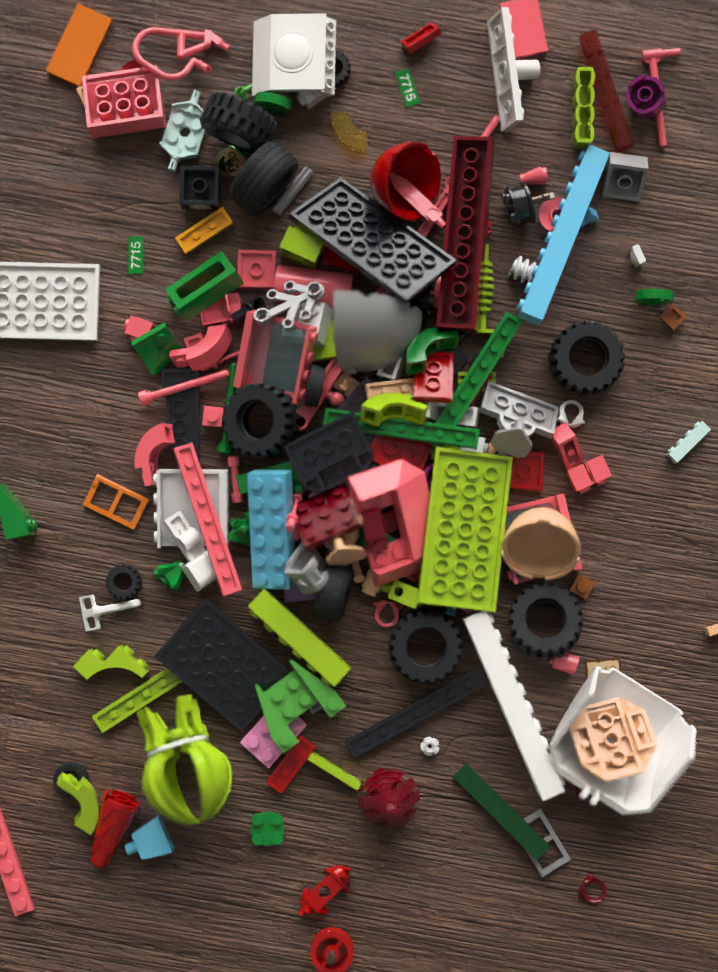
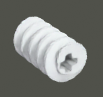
(522, 269)

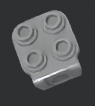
(306, 570)

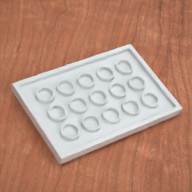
(49, 301)

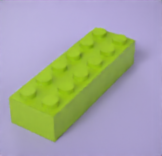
(299, 637)

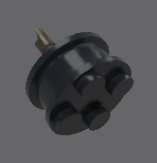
(521, 204)

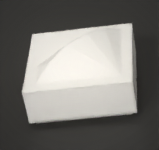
(637, 256)

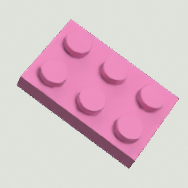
(261, 744)

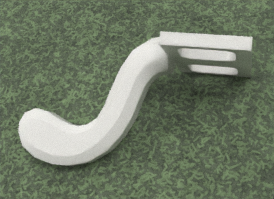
(96, 611)

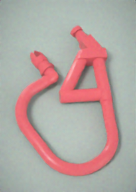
(208, 37)

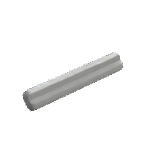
(292, 191)

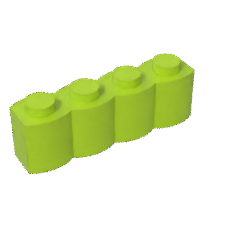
(583, 108)

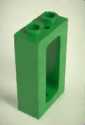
(206, 294)

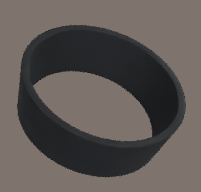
(314, 386)

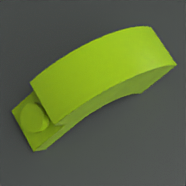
(392, 406)
(86, 795)

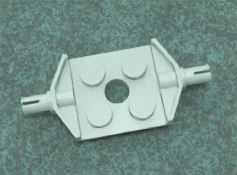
(183, 115)

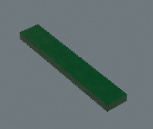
(501, 811)

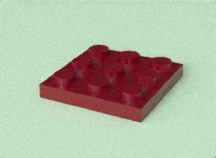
(327, 517)

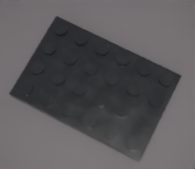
(221, 663)

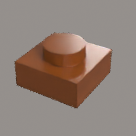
(672, 317)
(581, 586)

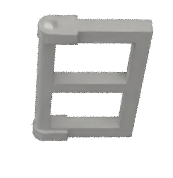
(546, 870)

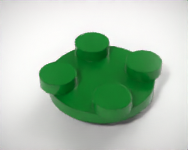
(267, 828)

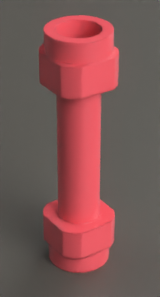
(234, 462)

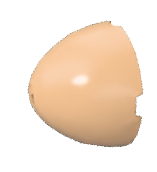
(541, 545)

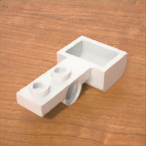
(199, 567)

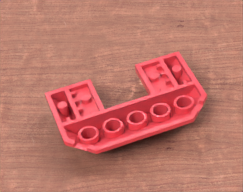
(408, 492)

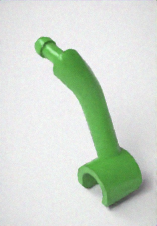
(242, 91)

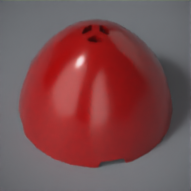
(413, 162)

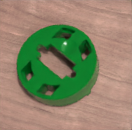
(273, 103)
(654, 297)

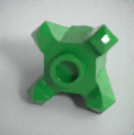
(240, 530)
(170, 574)

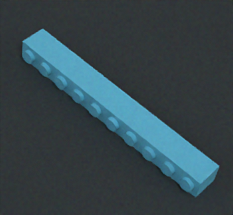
(563, 234)

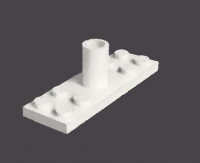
(508, 70)

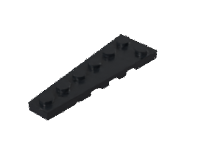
(183, 408)

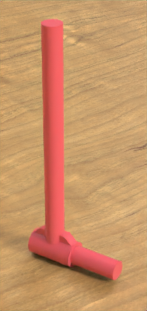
(652, 57)

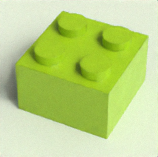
(302, 247)

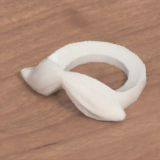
(563, 418)

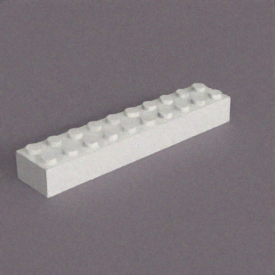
(512, 703)

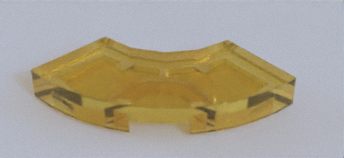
(348, 132)

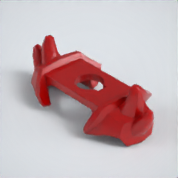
(336, 880)

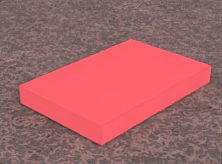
(527, 28)

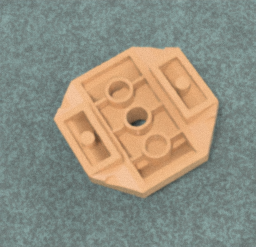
(623, 723)

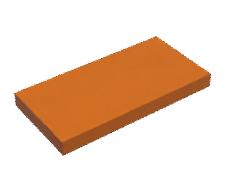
(79, 45)

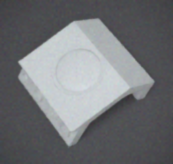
(294, 54)

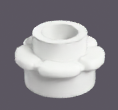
(429, 741)

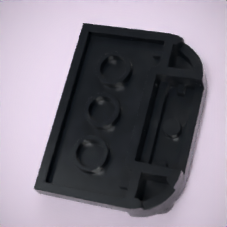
(331, 453)

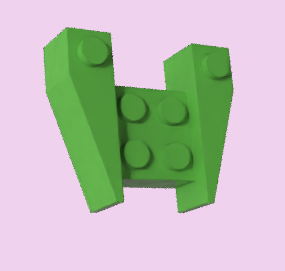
(291, 698)

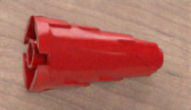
(114, 819)

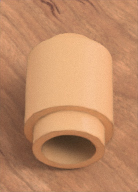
(368, 585)

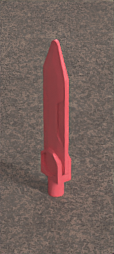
(417, 200)

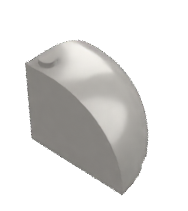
(372, 330)

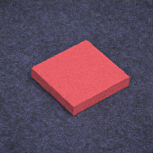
(257, 268)

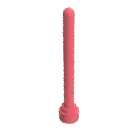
(147, 397)

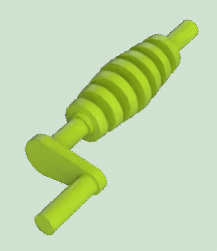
(484, 310)

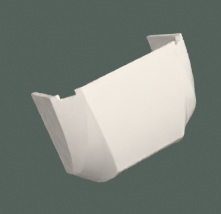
(671, 757)

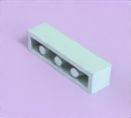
(688, 442)

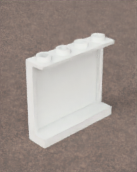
(173, 497)

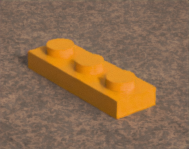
(204, 230)

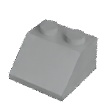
(625, 176)

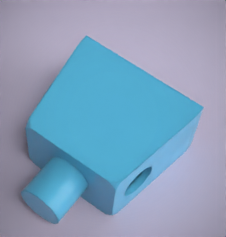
(151, 840)

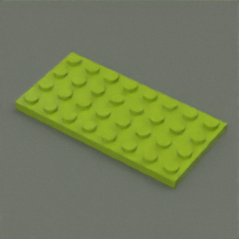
(465, 529)

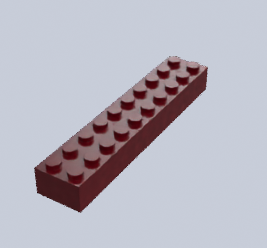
(466, 233)

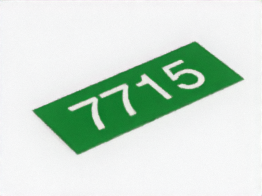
(407, 87)
(135, 254)

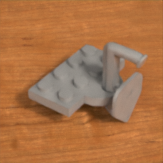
(517, 419)

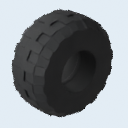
(334, 595)

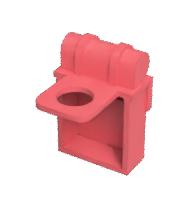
(221, 311)

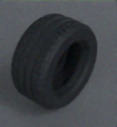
(263, 178)

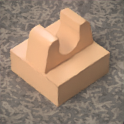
(346, 384)

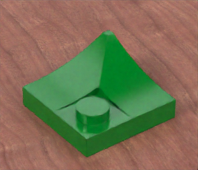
(155, 347)

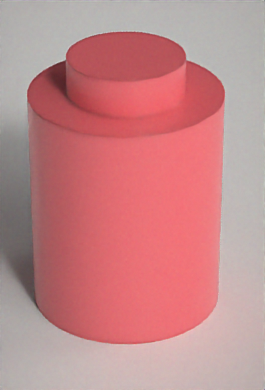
(566, 664)

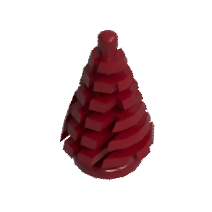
(389, 798)

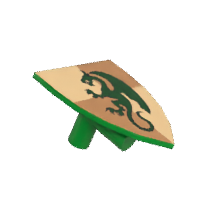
(229, 161)

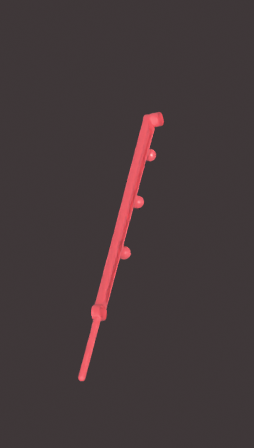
(333, 369)

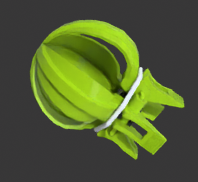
(160, 776)

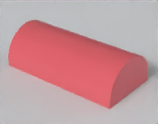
(328, 279)

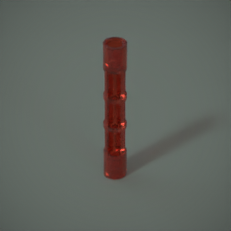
(606, 91)

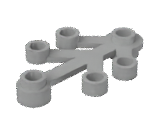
(291, 303)

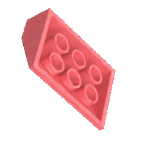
(123, 102)

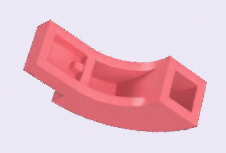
(205, 352)
(149, 449)

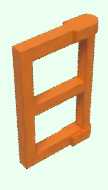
(110, 514)

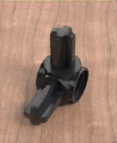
(249, 305)

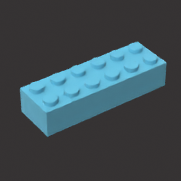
(271, 544)

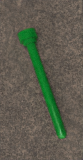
(224, 446)

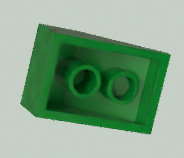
(15, 518)

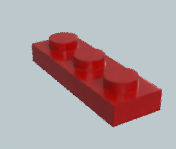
(290, 764)

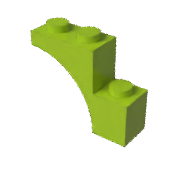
(122, 657)

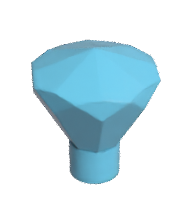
(590, 216)

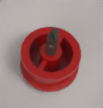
(331, 950)

